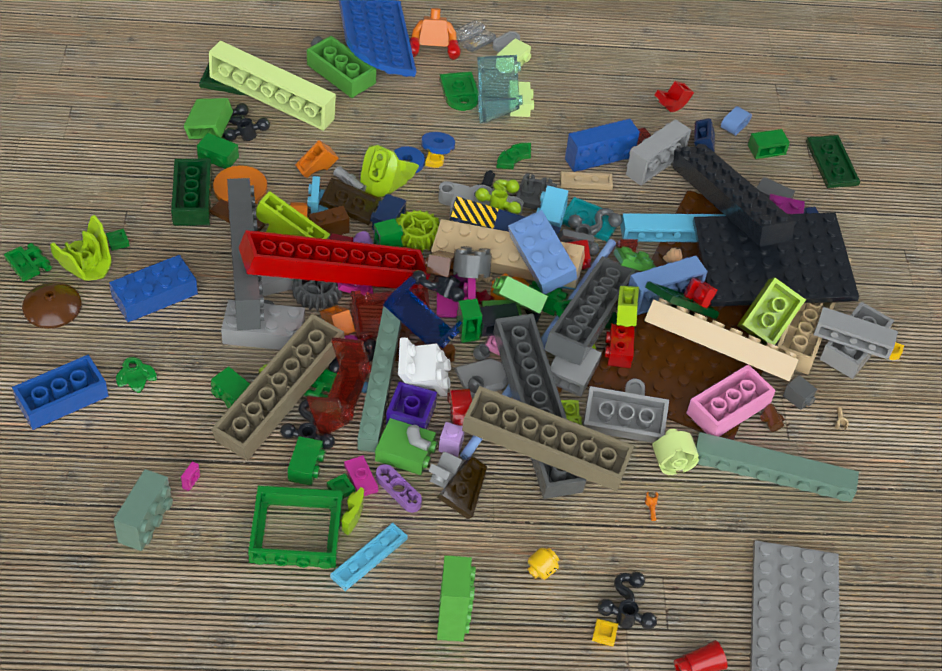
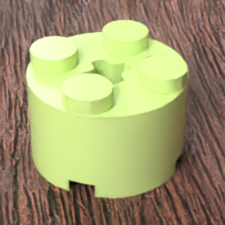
(675, 452)

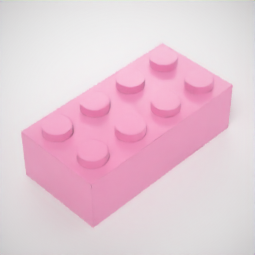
(730, 401)

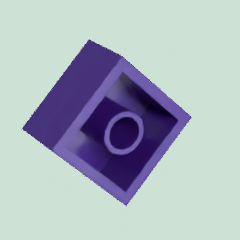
(412, 405)

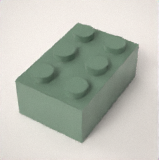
(143, 510)

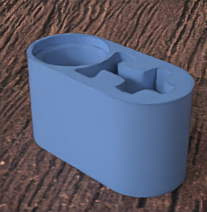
(736, 120)

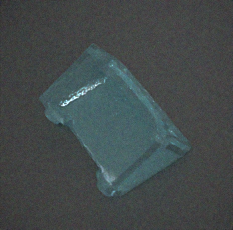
(498, 86)

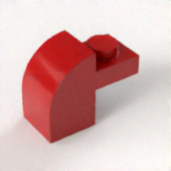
(676, 97)
(700, 292)
(459, 405)

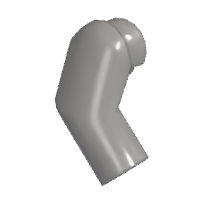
(415, 438)

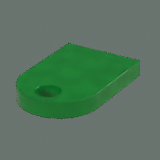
(460, 88)

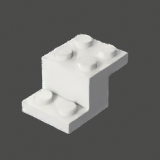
(424, 366)

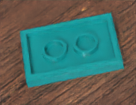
(587, 213)

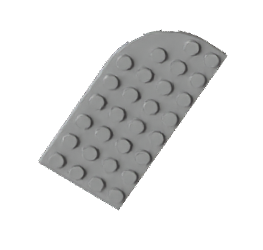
(794, 609)

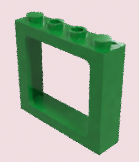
(298, 498)

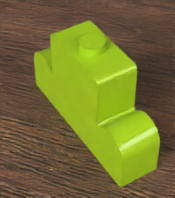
(286, 219)

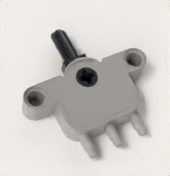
(449, 191)

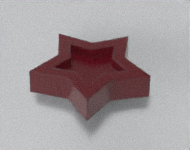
(483, 296)

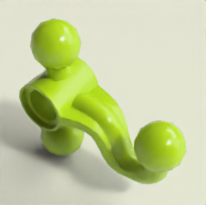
(499, 195)

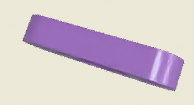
(397, 479)

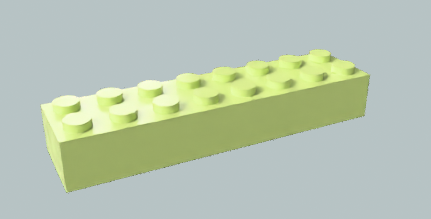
(272, 85)

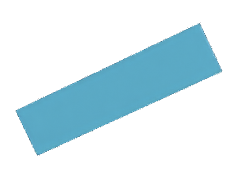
(368, 556)

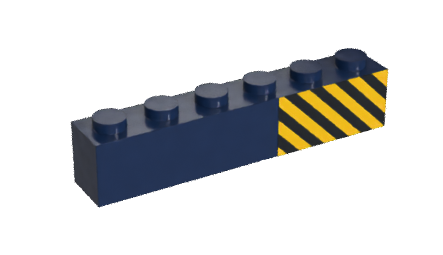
(481, 215)

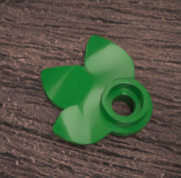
(136, 376)

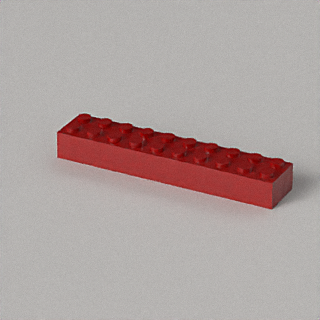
(329, 260)

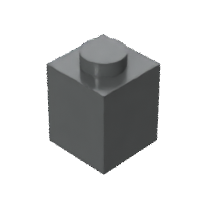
(800, 392)

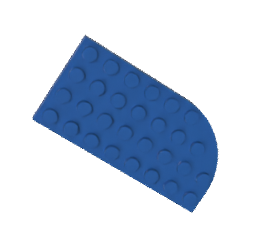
(378, 34)

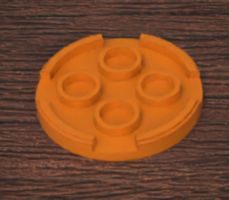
(256, 178)

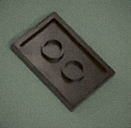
(356, 202)

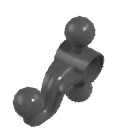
(576, 222)

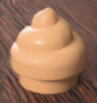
(673, 255)

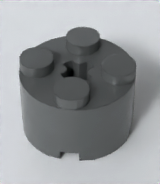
(472, 263)

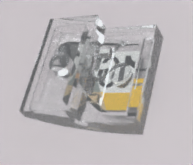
(474, 36)

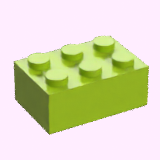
(771, 312)

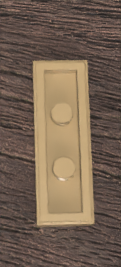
(583, 180)

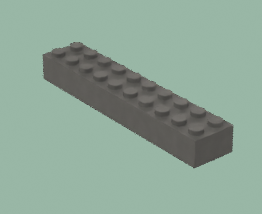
(247, 287)
(534, 385)

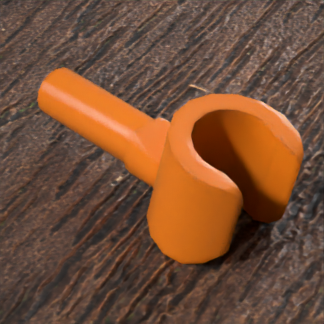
(652, 502)

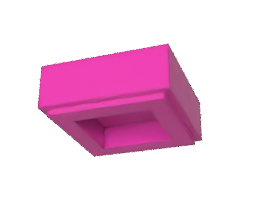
(190, 476)

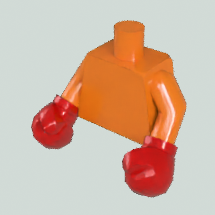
(435, 32)

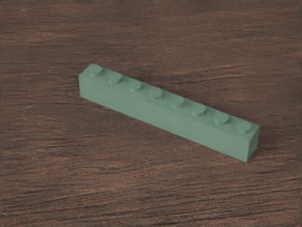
(379, 382)
(777, 467)

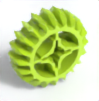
(418, 229)

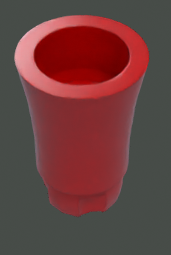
(707, 658)

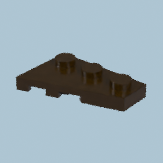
(464, 487)

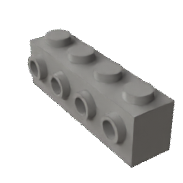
(857, 333)

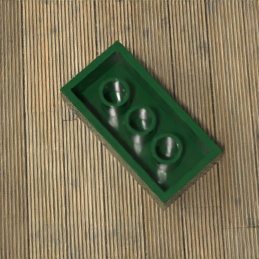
(191, 192)

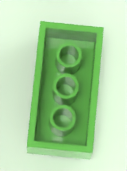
(341, 66)
(456, 598)

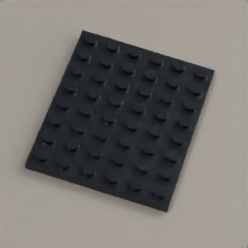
(810, 264)

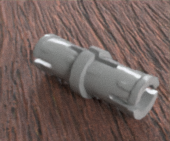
(348, 178)

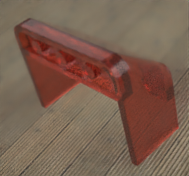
(339, 407)

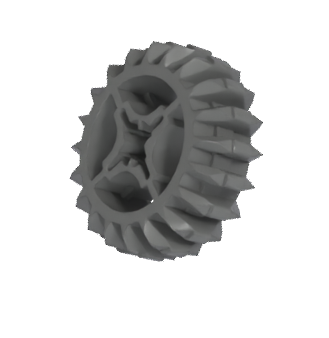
(316, 293)

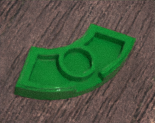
(511, 156)

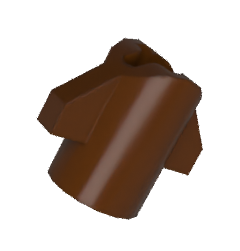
(772, 418)

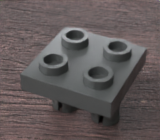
(531, 190)

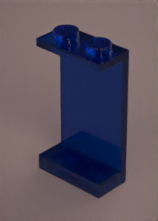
(419, 317)

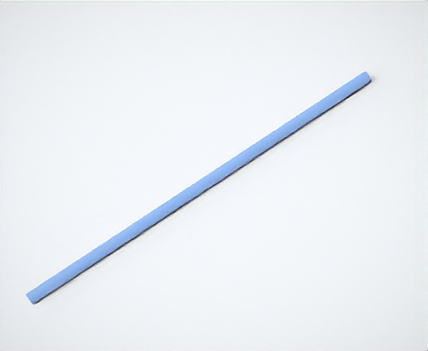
(607, 249)

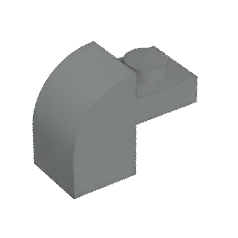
(445, 469)

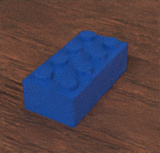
(601, 145)
(153, 288)
(60, 392)

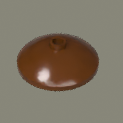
(51, 305)

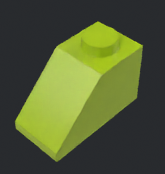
(627, 306)

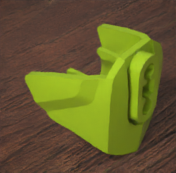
(385, 172)
(86, 257)

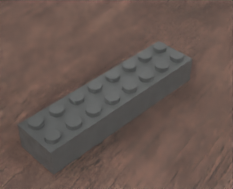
(588, 312)

